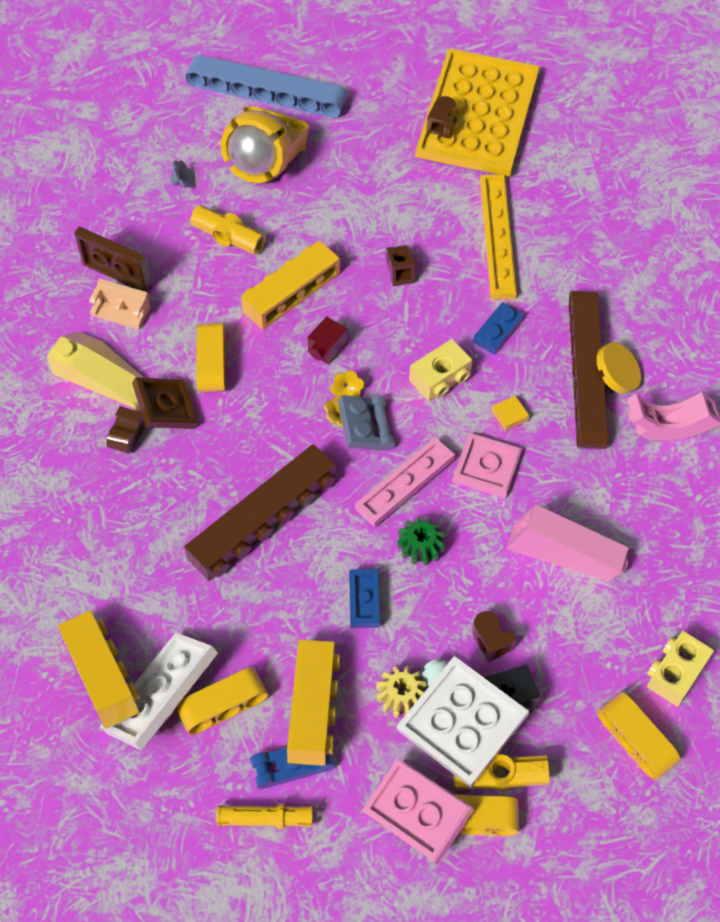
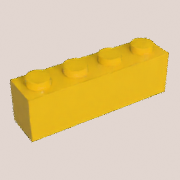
(290, 284)
(99, 670)
(311, 703)

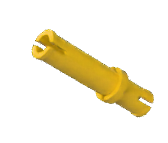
(278, 816)

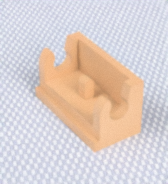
(120, 304)

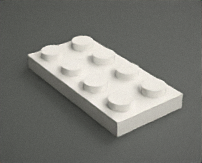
(163, 687)

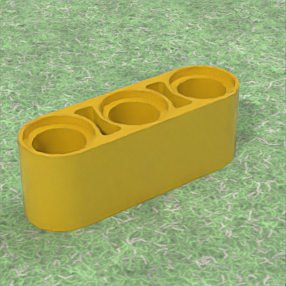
(210, 357)
(221, 701)
(638, 736)
(491, 815)

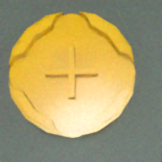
(619, 368)

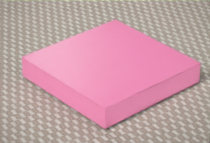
(487, 465)

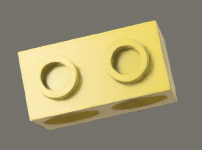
(681, 669)

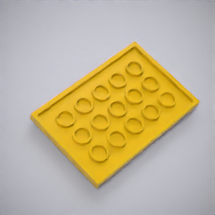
(489, 113)

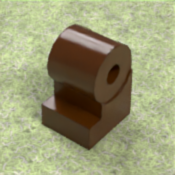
(442, 117)
(400, 265)
(125, 430)
(490, 636)

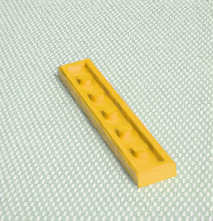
(497, 237)

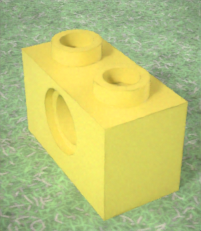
(446, 358)

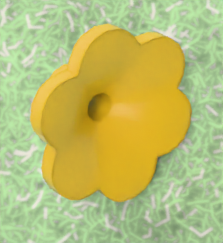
(352, 386)
(333, 412)

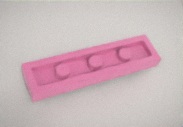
(404, 482)

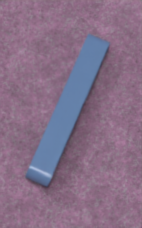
(266, 86)

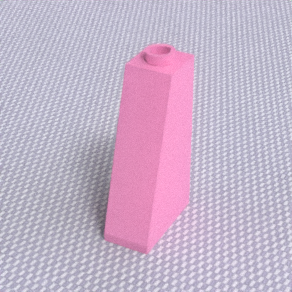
(567, 544)

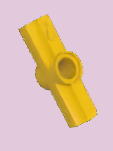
(227, 229)
(522, 772)

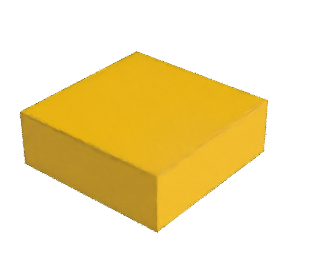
(510, 413)

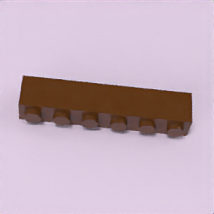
(260, 513)

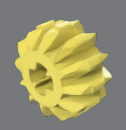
(390, 688)

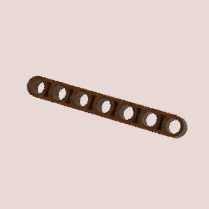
(587, 379)

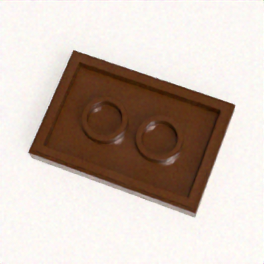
(113, 259)

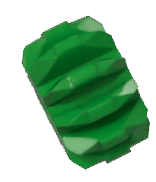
(429, 548)

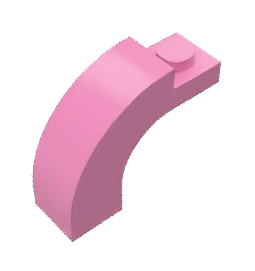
(675, 420)

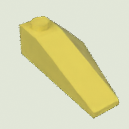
(94, 366)

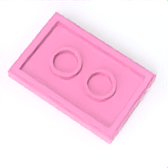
(418, 810)

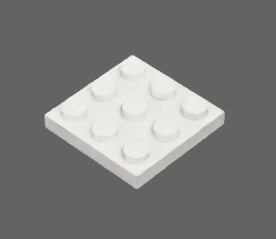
(462, 721)

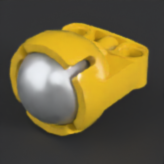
(262, 143)

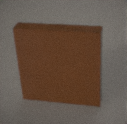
(164, 403)

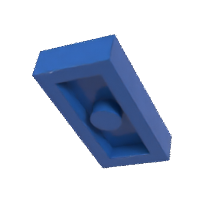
(498, 328)
(364, 598)

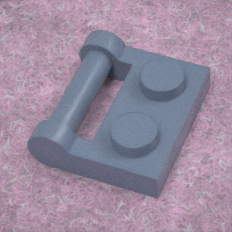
(358, 424)

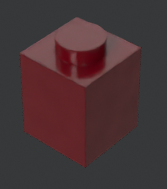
(327, 340)

